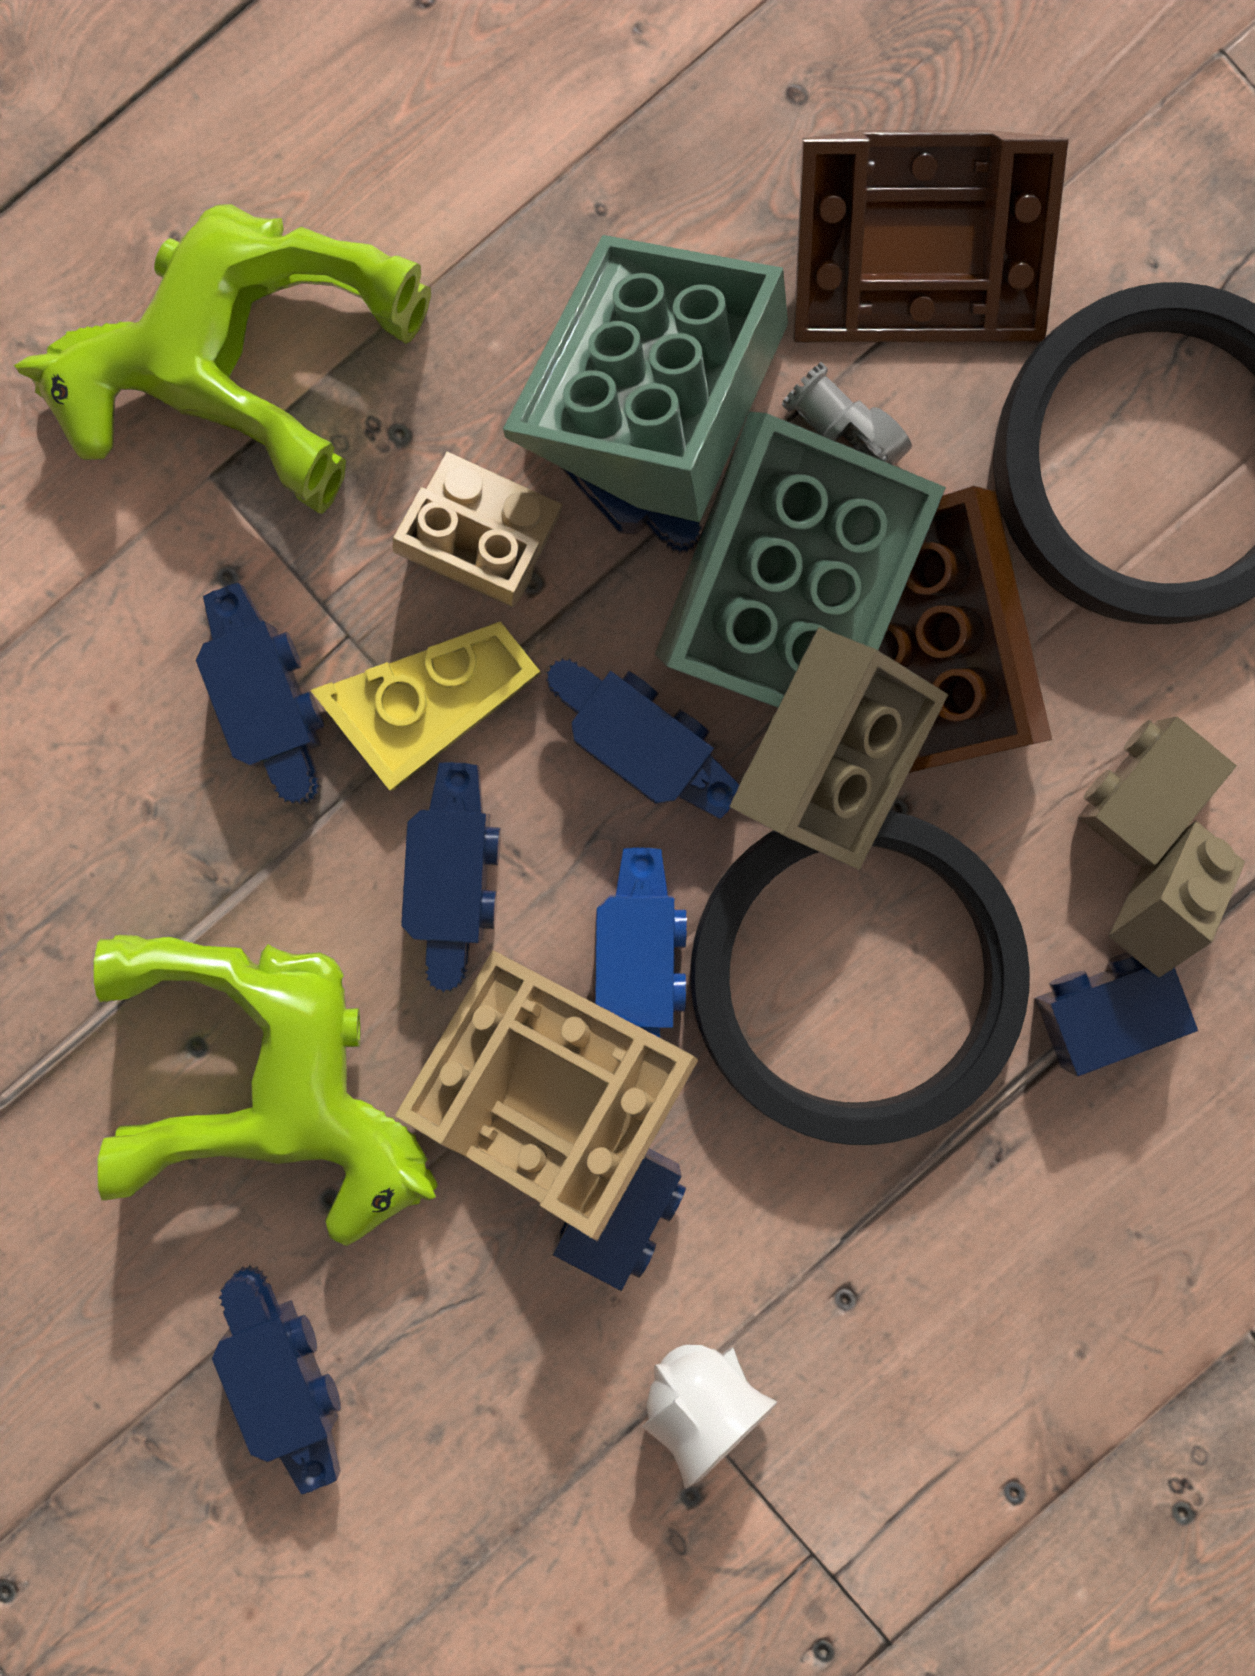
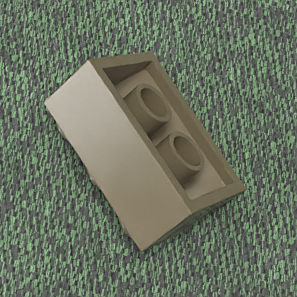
(839, 748)

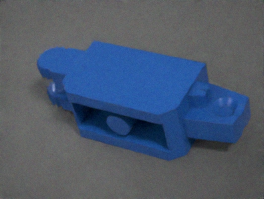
(638, 943)

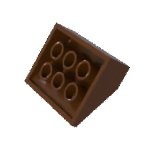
(968, 635)

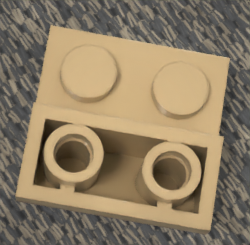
(477, 529)

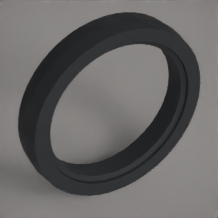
(1156, 307)
(942, 1095)

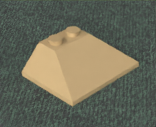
(547, 1091)

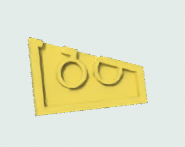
(424, 703)

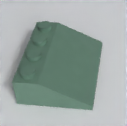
(653, 372)
(792, 546)

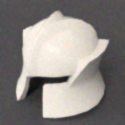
(702, 1407)

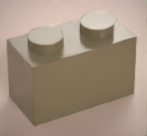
(1155, 789)
(1178, 901)

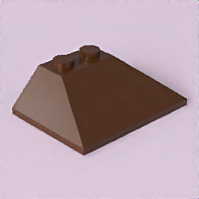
(927, 236)

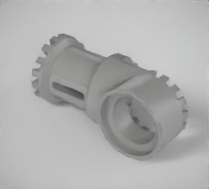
(836, 415)

